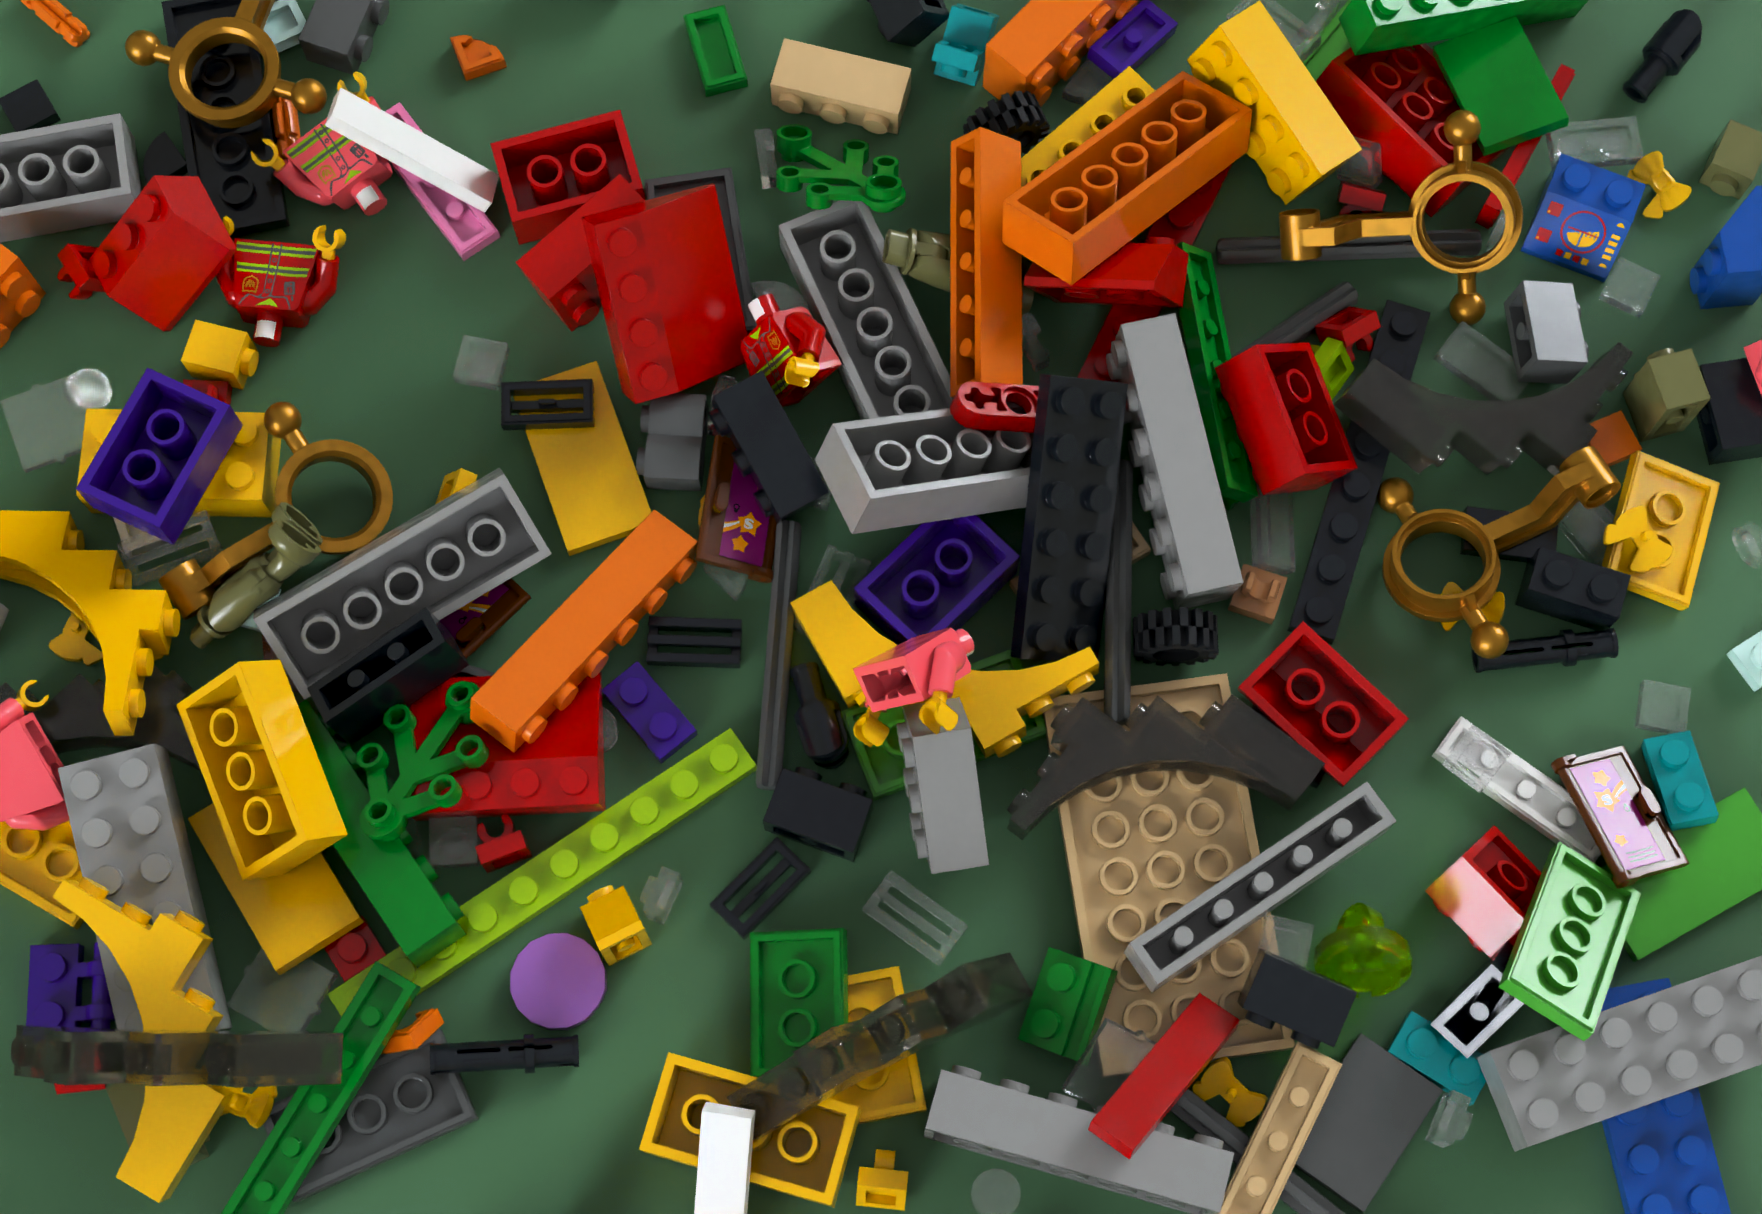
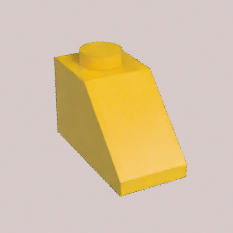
(614, 924)

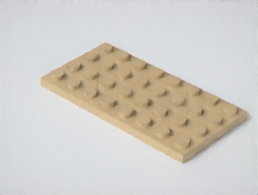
(1144, 852)

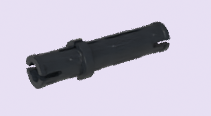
(1598, 645)
(504, 1054)

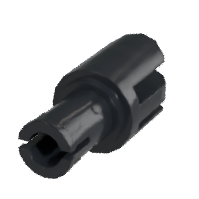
(1665, 53)
(819, 719)

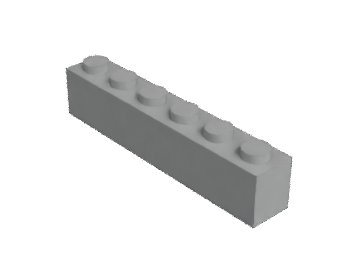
(1259, 887)

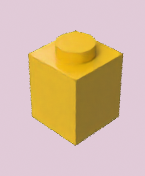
(220, 354)

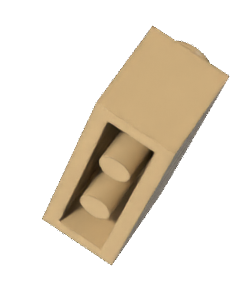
(840, 87)

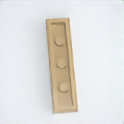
(1280, 1132)

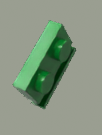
(1067, 1004)

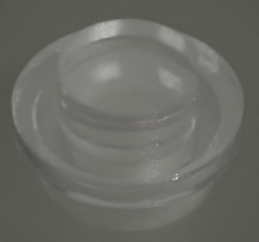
(88, 389)

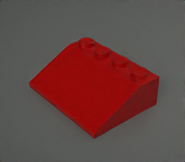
(1402, 105)
(667, 291)
(549, 776)

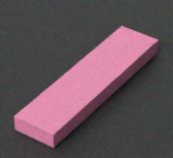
(460, 223)

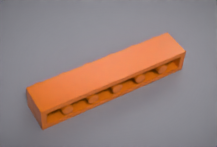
(983, 270)
(583, 632)

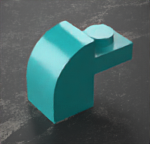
(964, 43)

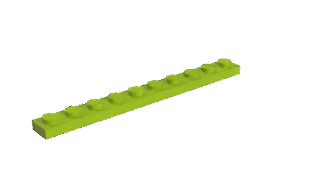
(575, 860)

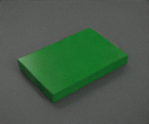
(1502, 84)
(794, 991)

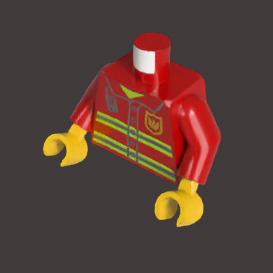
(280, 281)
(788, 350)

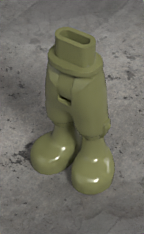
(927, 259)
(261, 577)

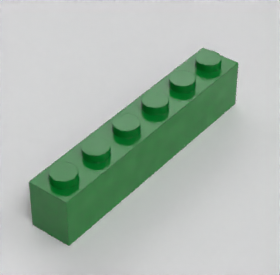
(1403, 23)
(385, 870)

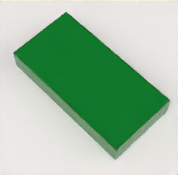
(715, 50)

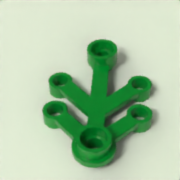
(880, 191)
(418, 766)

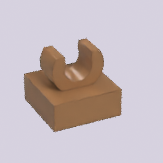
(1258, 594)

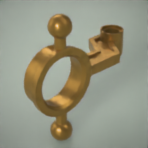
(245, 28)
(1304, 233)
(1581, 478)
(194, 586)

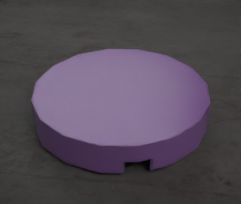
(558, 981)

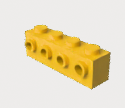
(1093, 116)

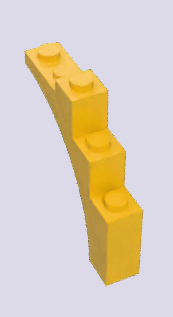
(129, 624)
(990, 698)
(157, 966)

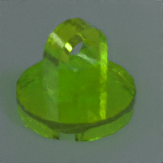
(1364, 953)

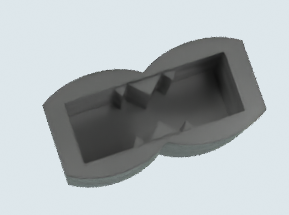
(674, 442)

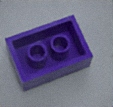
(160, 456)
(936, 578)

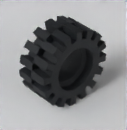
(1013, 117)
(1175, 636)

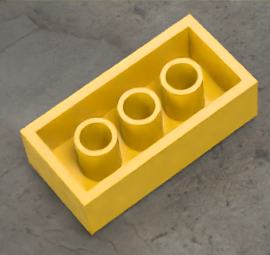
(1293, 125)
(240, 486)
(261, 769)
(796, 1159)

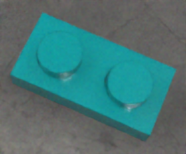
(1679, 780)
(1436, 1058)

